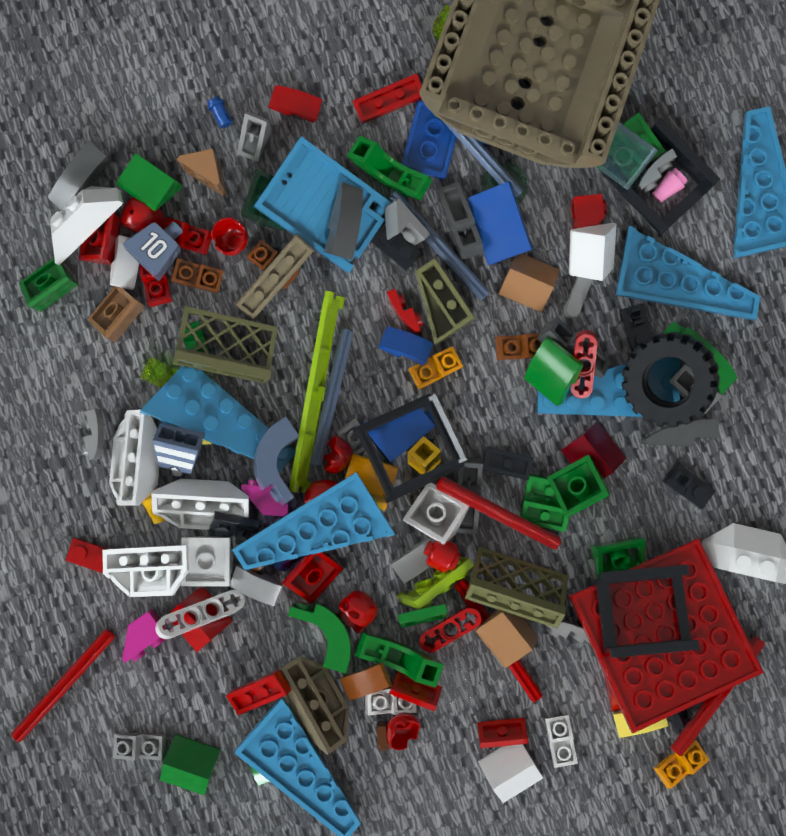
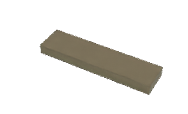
(275, 276)

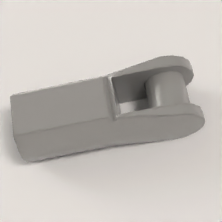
(577, 297)

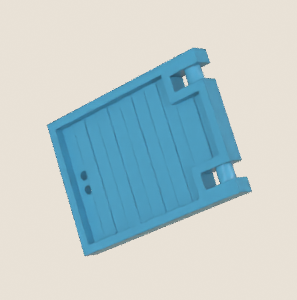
(304, 195)

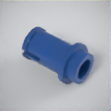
(219, 111)

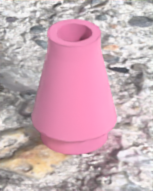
(670, 184)

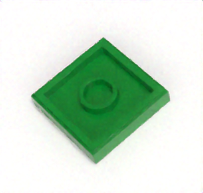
(422, 616)

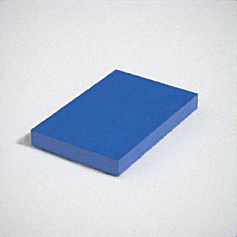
(429, 144)
(499, 223)

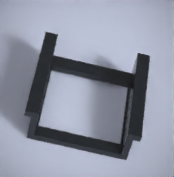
(689, 162)
(445, 430)
(606, 614)

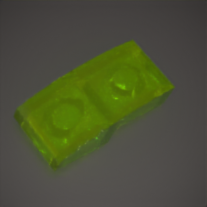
(157, 372)

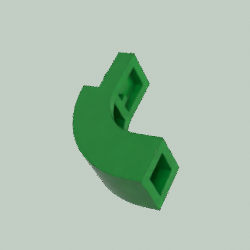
(386, 170)
(725, 371)
(334, 629)
(401, 657)

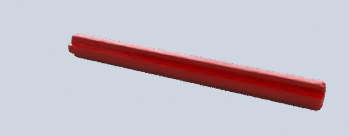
(498, 513)
(517, 668)
(63, 685)
(706, 711)

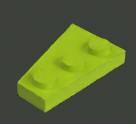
(429, 588)

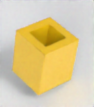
(424, 456)

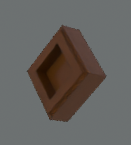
(383, 744)

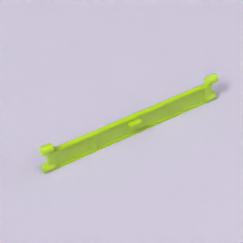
(315, 391)

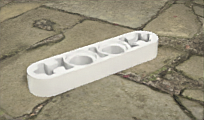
(200, 613)

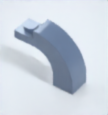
(265, 459)

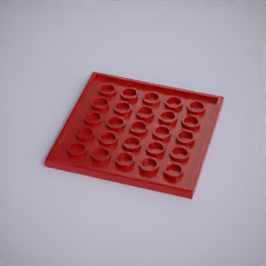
(645, 612)

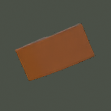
(263, 255)
(197, 276)
(516, 346)
(365, 681)

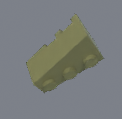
(443, 303)

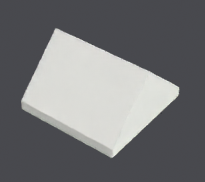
(592, 251)
(436, 514)
(510, 771)

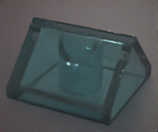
(627, 156)

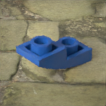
(407, 344)

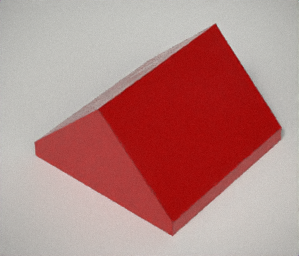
(101, 243)
(312, 575)
(202, 635)

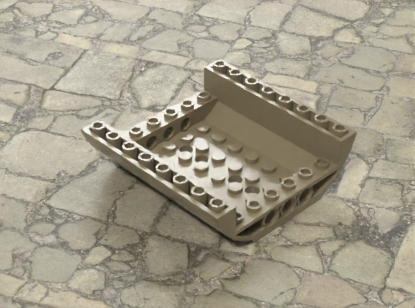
(574, 79)

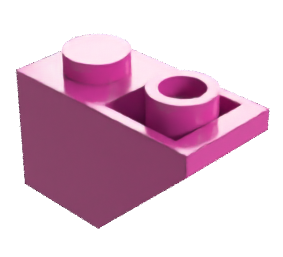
(264, 500)
(141, 635)

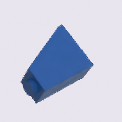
(402, 433)

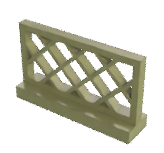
(222, 365)
(515, 600)

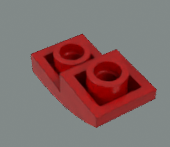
(295, 102)
(192, 237)
(156, 291)
(408, 317)

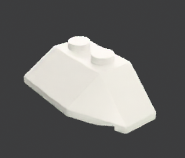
(81, 218)
(134, 460)
(194, 501)
(748, 552)
(147, 569)

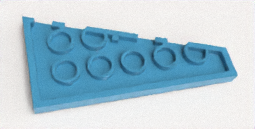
(761, 188)
(670, 278)
(607, 392)
(201, 405)
(328, 522)
(290, 761)

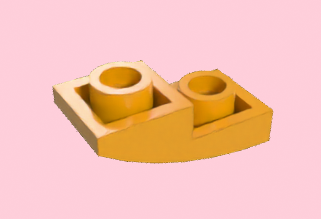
(435, 368)
(676, 767)

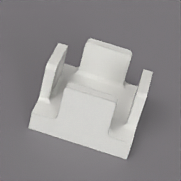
(209, 561)

